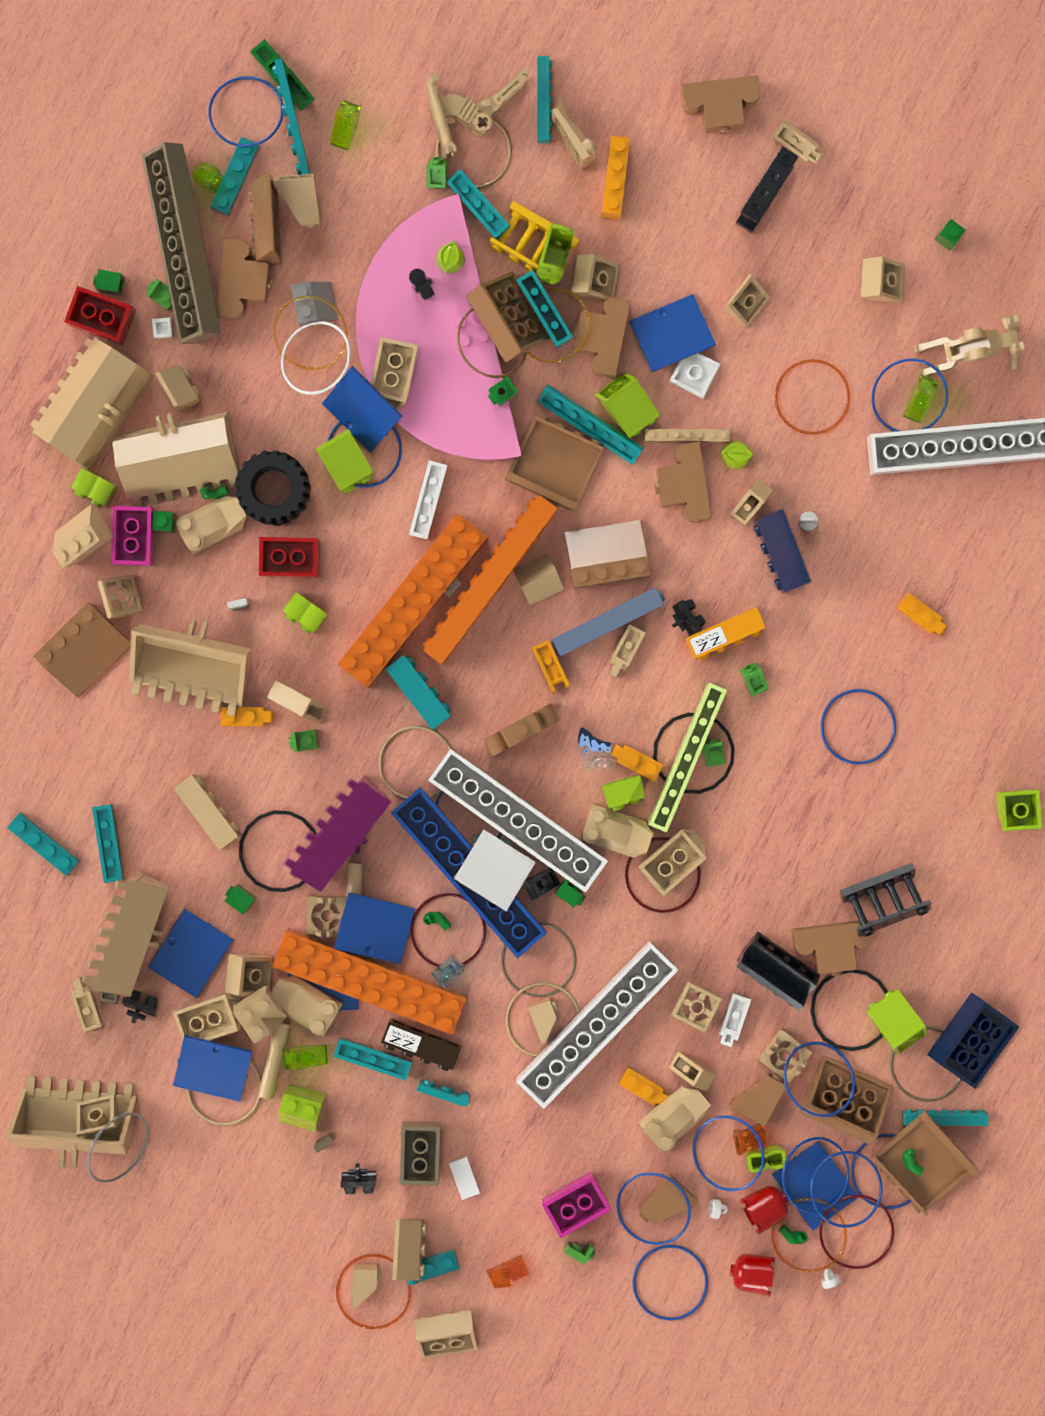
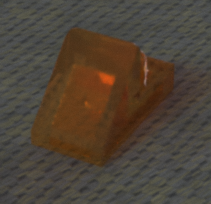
(746, 1140)
(507, 1272)

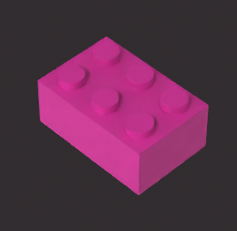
(133, 536)
(576, 1204)

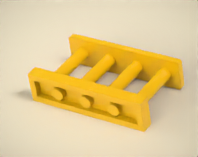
(534, 223)

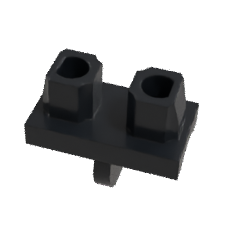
(421, 283)
(685, 619)
(147, 1008)
(358, 1178)

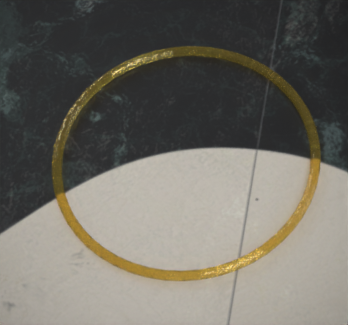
(323, 300)
(587, 332)

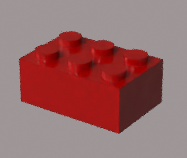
(100, 315)
(289, 557)

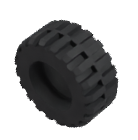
(251, 473)

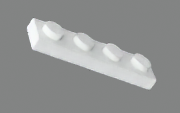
(428, 500)

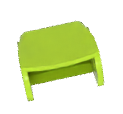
(555, 254)

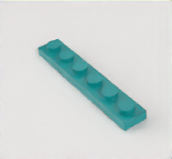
(289, 110)
(590, 424)

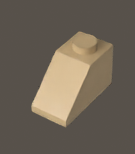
(751, 501)
(544, 1017)
(692, 1071)
(364, 1282)

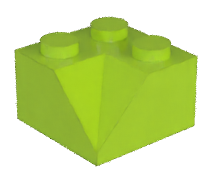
(623, 791)
(1019, 809)

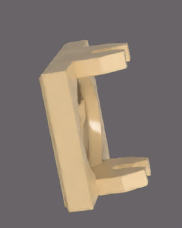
(129, 582)
(313, 901)
(693, 988)
(782, 1036)

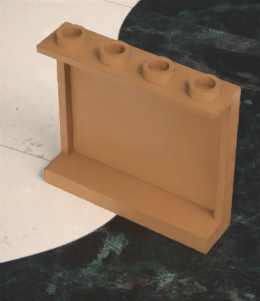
(555, 463)
(935, 1152)

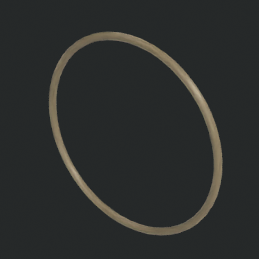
(555, 991)
(914, 1097)

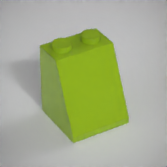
(628, 404)
(345, 462)
(897, 1021)
(301, 1107)

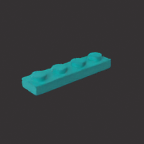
(234, 177)
(478, 204)
(108, 843)
(43, 844)
(372, 1059)

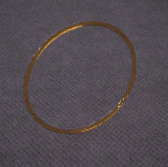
(805, 361)
(822, 1268)
(341, 1308)

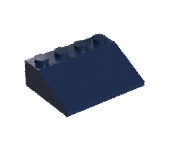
(782, 551)
(973, 1040)

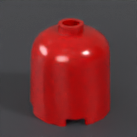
(765, 1208)
(753, 1274)

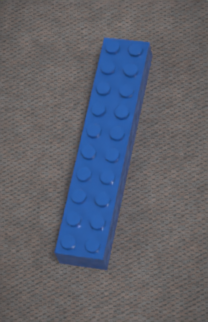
(448, 851)

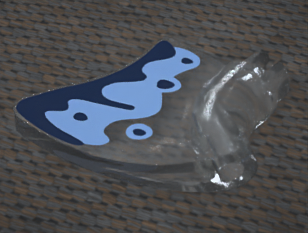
(594, 752)

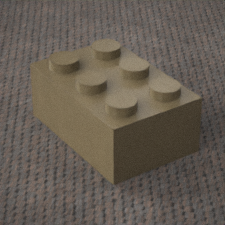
(420, 1153)

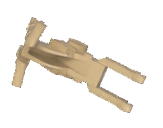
(466, 111)
(977, 346)

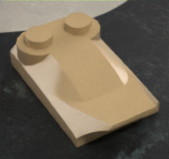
(579, 146)
(394, 370)
(211, 523)
(616, 831)
(674, 860)
(306, 1004)
(208, 1018)
(675, 1117)

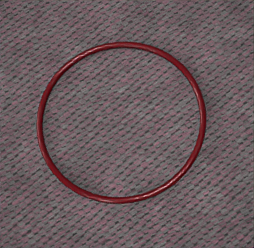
(656, 910)
(412, 928)
(877, 1260)

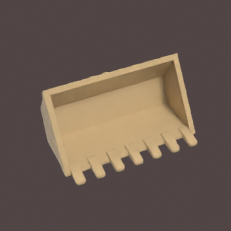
(91, 403)
(175, 457)
(189, 666)
(129, 935)
(48, 1119)

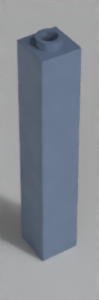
(608, 621)

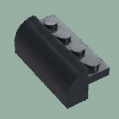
(777, 970)

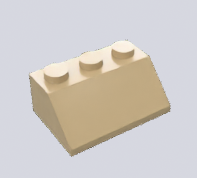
(80, 537)
(409, 1249)
(445, 1334)

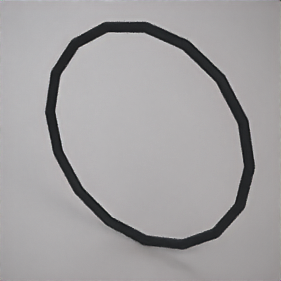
(731, 758)
(241, 848)
(814, 1019)

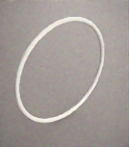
(341, 376)

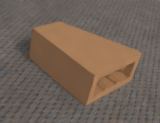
(760, 1098)
(666, 1201)

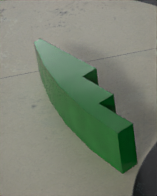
(265, 56)

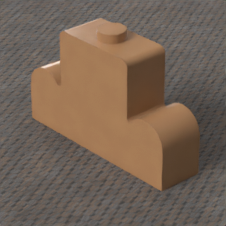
(721, 101)
(241, 280)
(604, 336)
(685, 483)
(522, 729)
(831, 945)

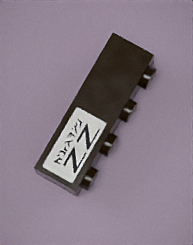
(421, 1044)

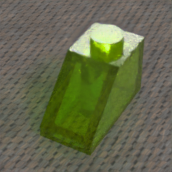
(345, 124)
(207, 177)
(920, 398)
(304, 1057)

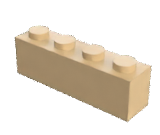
(207, 811)

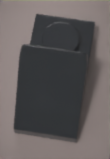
(541, 883)

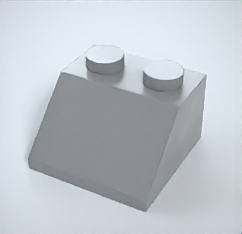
(314, 310)

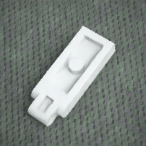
(734, 1019)

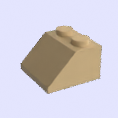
(595, 277)
(882, 280)
(178, 387)
(248, 973)

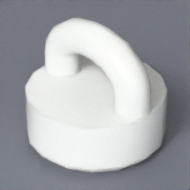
(808, 521)
(715, 1209)
(830, 1279)

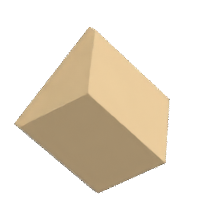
(747, 301)
(539, 580)
(95, 1114)

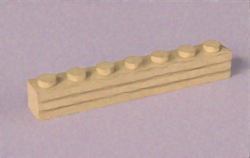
(687, 435)

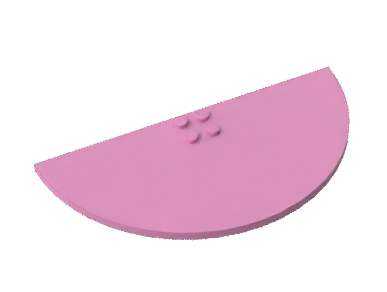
(446, 397)

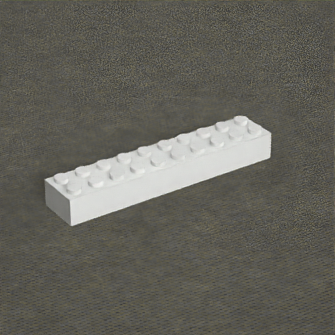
(956, 446)
(518, 820)
(596, 1024)

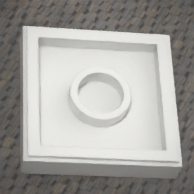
(695, 374)

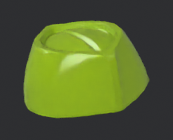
(450, 258)
(736, 455)

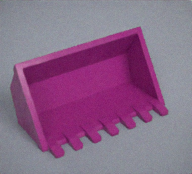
(340, 834)

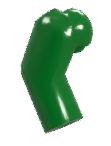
(214, 494)
(436, 918)
(909, 1162)
(793, 1237)

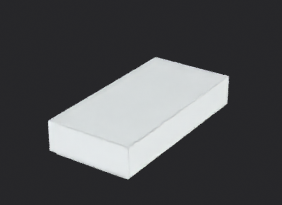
(464, 1177)

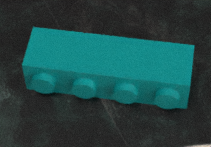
(544, 309)
(418, 692)

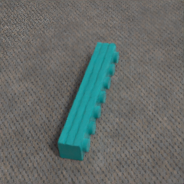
(544, 99)
(949, 1118)

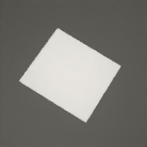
(494, 870)

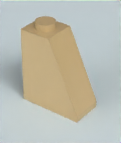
(301, 197)
(297, 702)

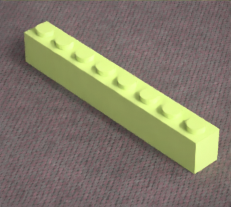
(687, 757)

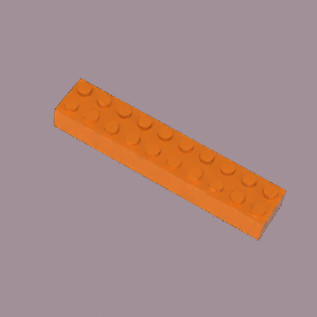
(490, 580)
(412, 601)
(369, 981)

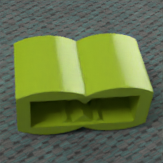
(93, 487)
(305, 612)
(774, 1158)

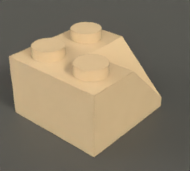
(259, 1014)

